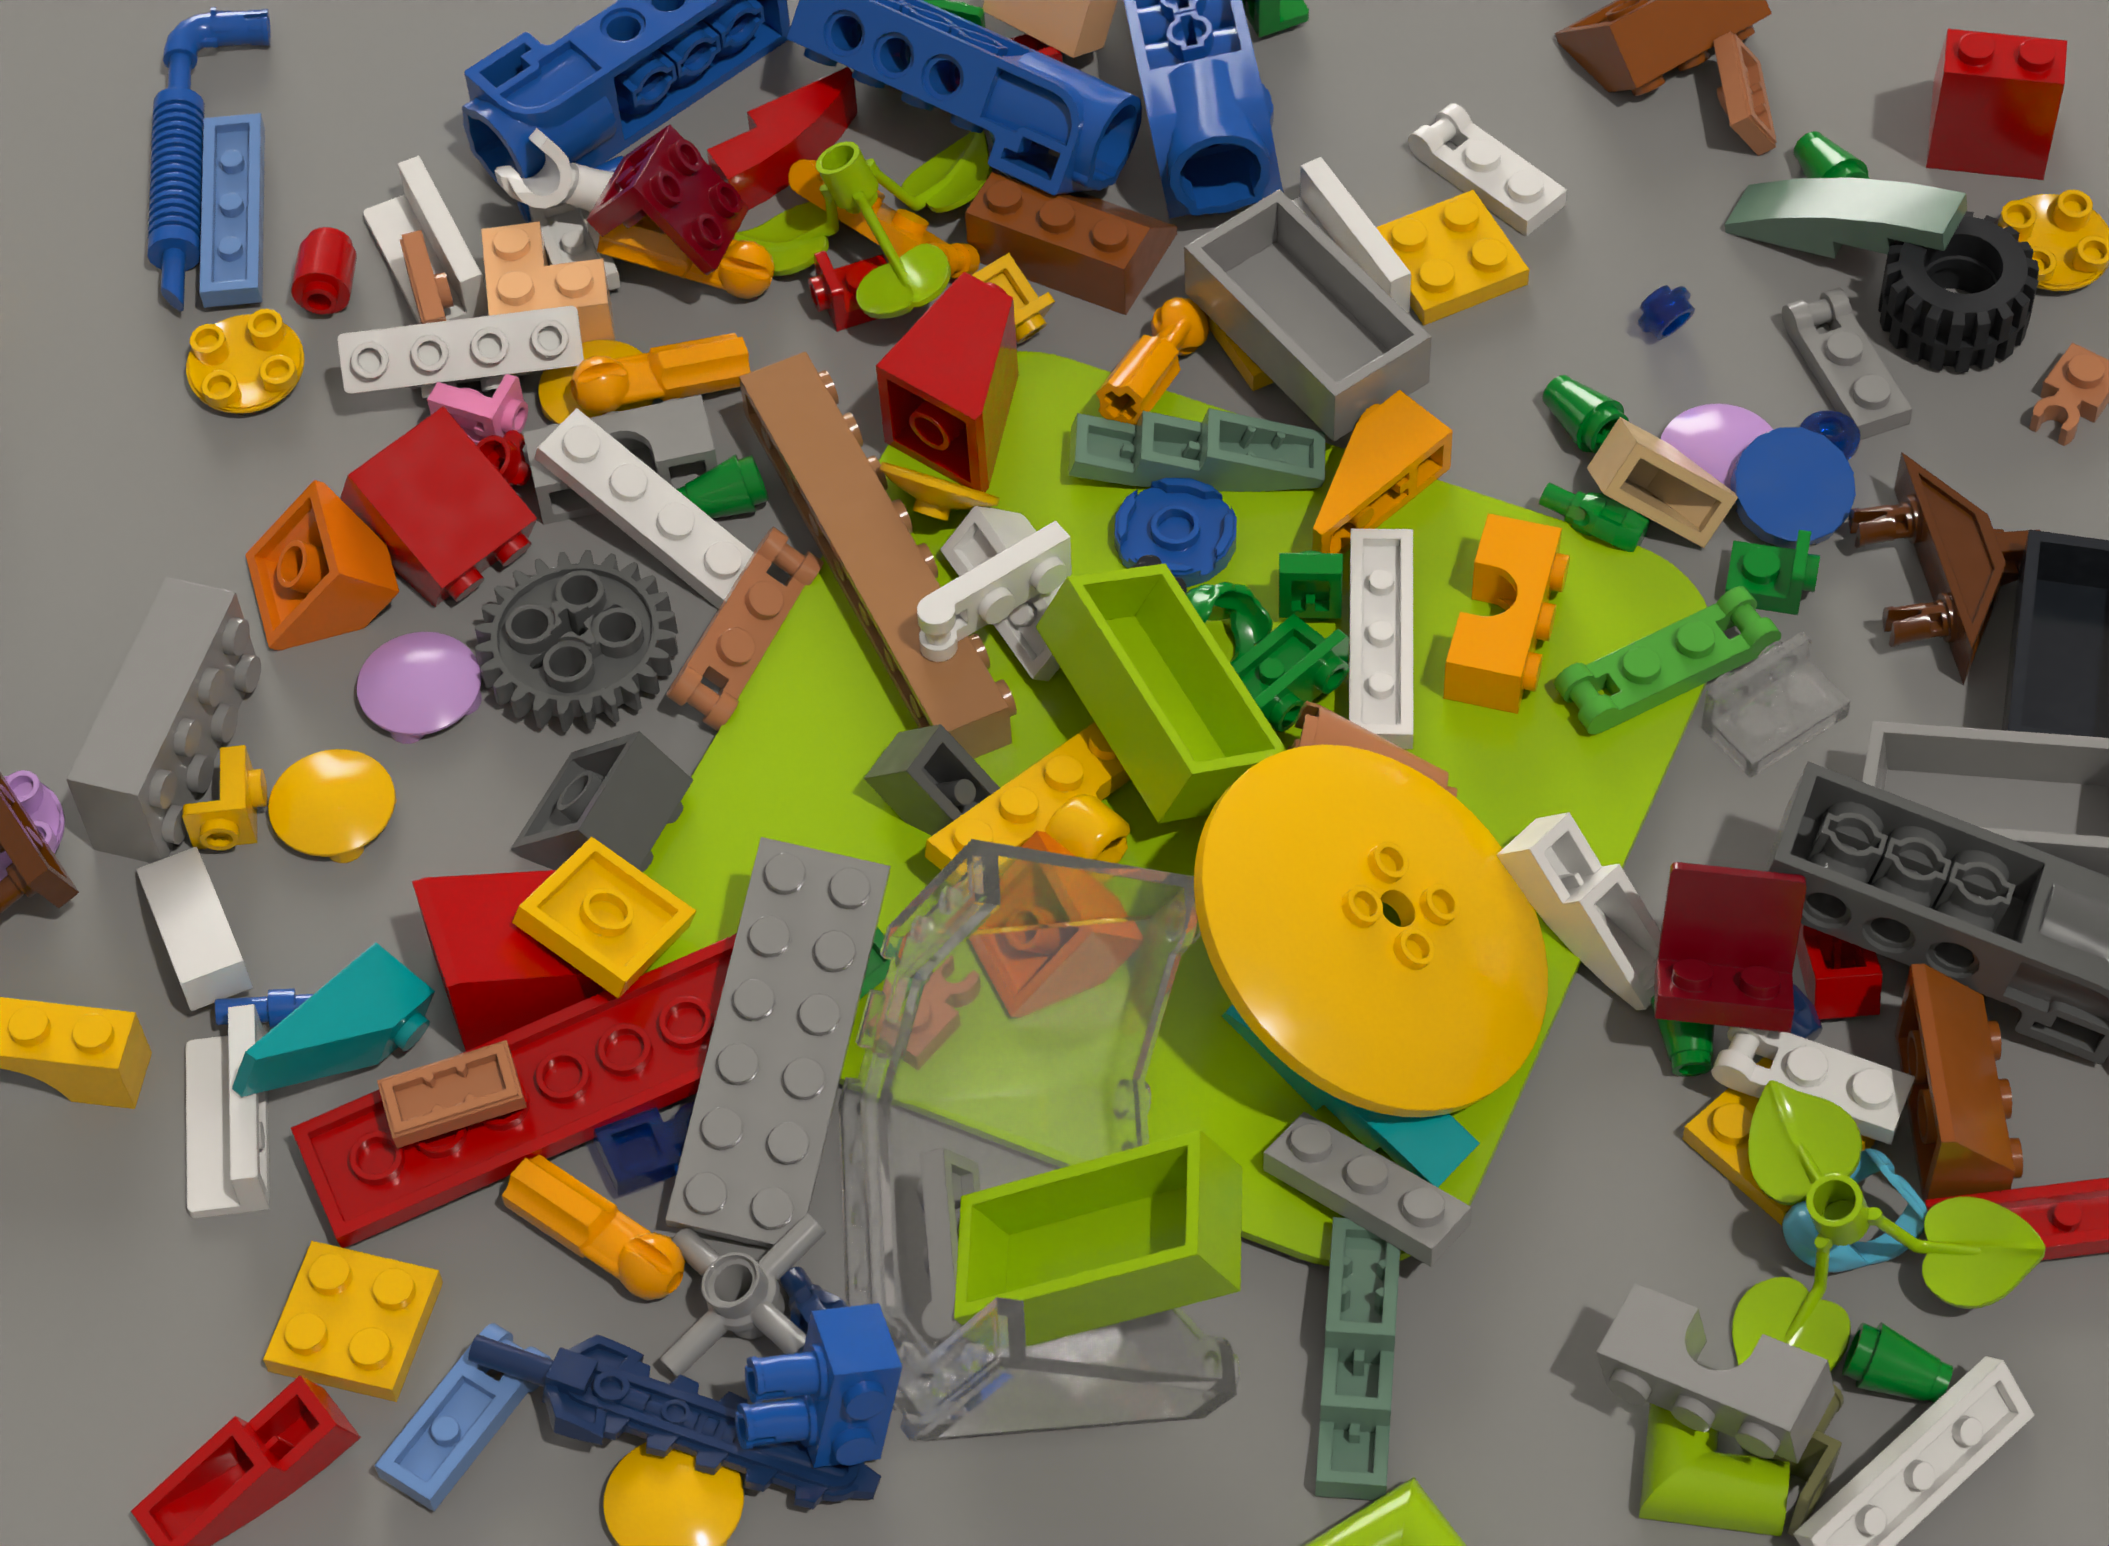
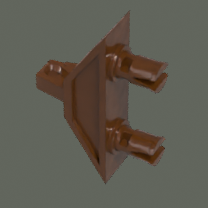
(1958, 554)

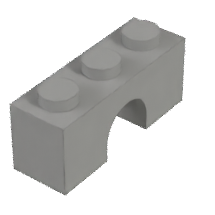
(665, 436)
(1763, 1403)

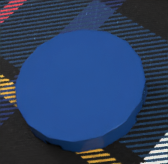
(1793, 484)
(1181, 525)

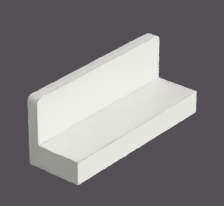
(424, 210)
(1346, 224)
(978, 539)
(223, 1130)

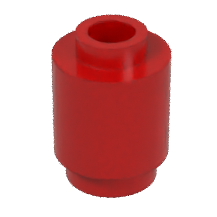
(324, 271)

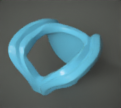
(1801, 1232)

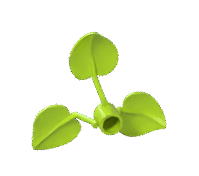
(852, 184)
(1807, 1152)

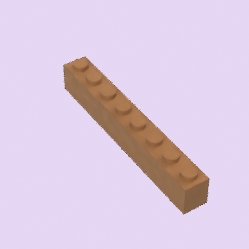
(871, 549)

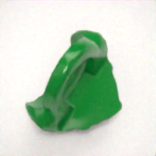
(1234, 602)

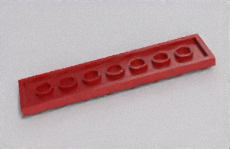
(575, 1074)

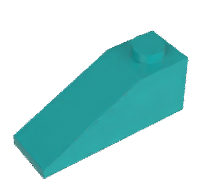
(342, 1026)

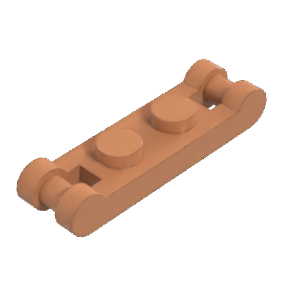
(743, 629)

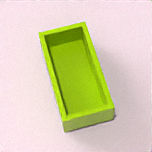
(1157, 687)
(1105, 1238)

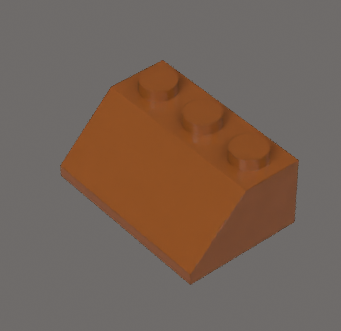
(1640, 40)
(1068, 240)
(1956, 1095)

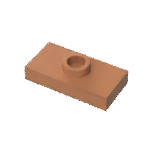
(1744, 93)
(429, 289)
(451, 1094)

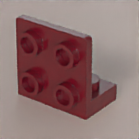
(678, 193)
(1729, 947)

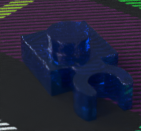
(642, 1147)

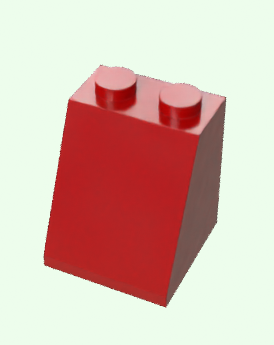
(1995, 103)
(953, 382)
(439, 509)
(487, 964)

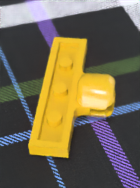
(1054, 797)

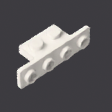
(461, 351)

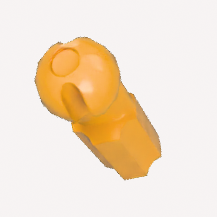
(742, 272)
(1153, 361)
(662, 373)
(594, 1228)

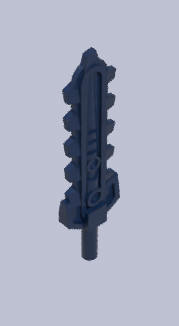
(607, 1390)

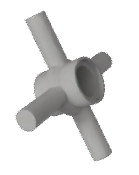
(731, 1277)

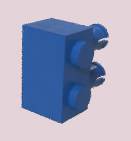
(838, 1387)

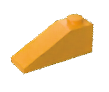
(1386, 464)

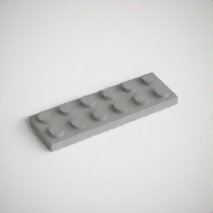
(778, 1044)

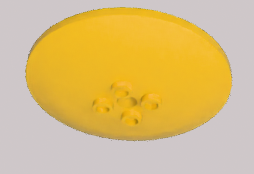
(1330, 986)

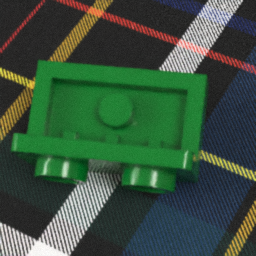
(1292, 668)

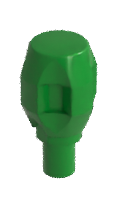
(1597, 516)

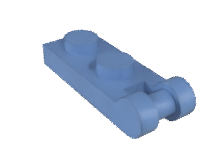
(453, 1427)

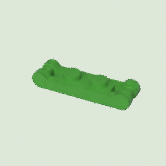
(1667, 662)

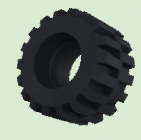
(1956, 326)

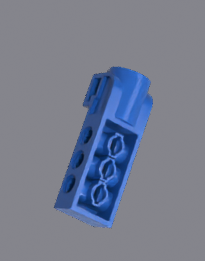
(611, 77)
(984, 83)
(1204, 104)

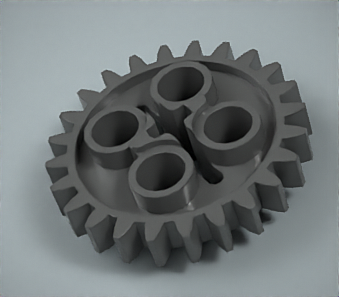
(575, 630)

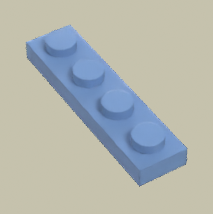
(232, 210)

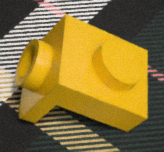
(1028, 307)
(234, 816)

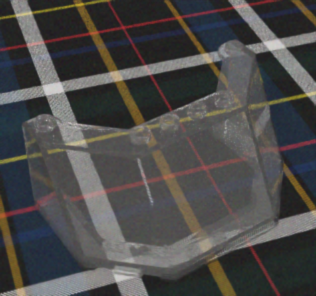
(1024, 1043)

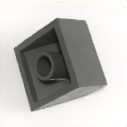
(609, 792)

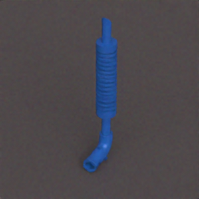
(178, 142)

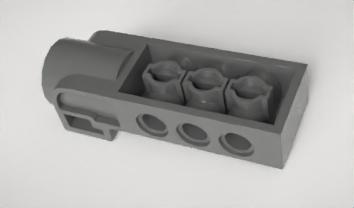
(1956, 901)

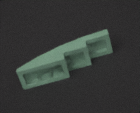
(1856, 212)
(1221, 451)
(1357, 1364)

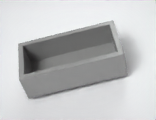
(1306, 313)
(164, 721)
(2013, 783)

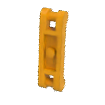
(901, 226)

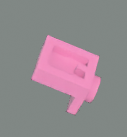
(480, 414)

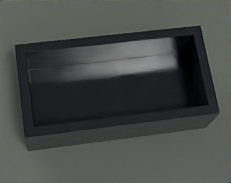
(2060, 638)

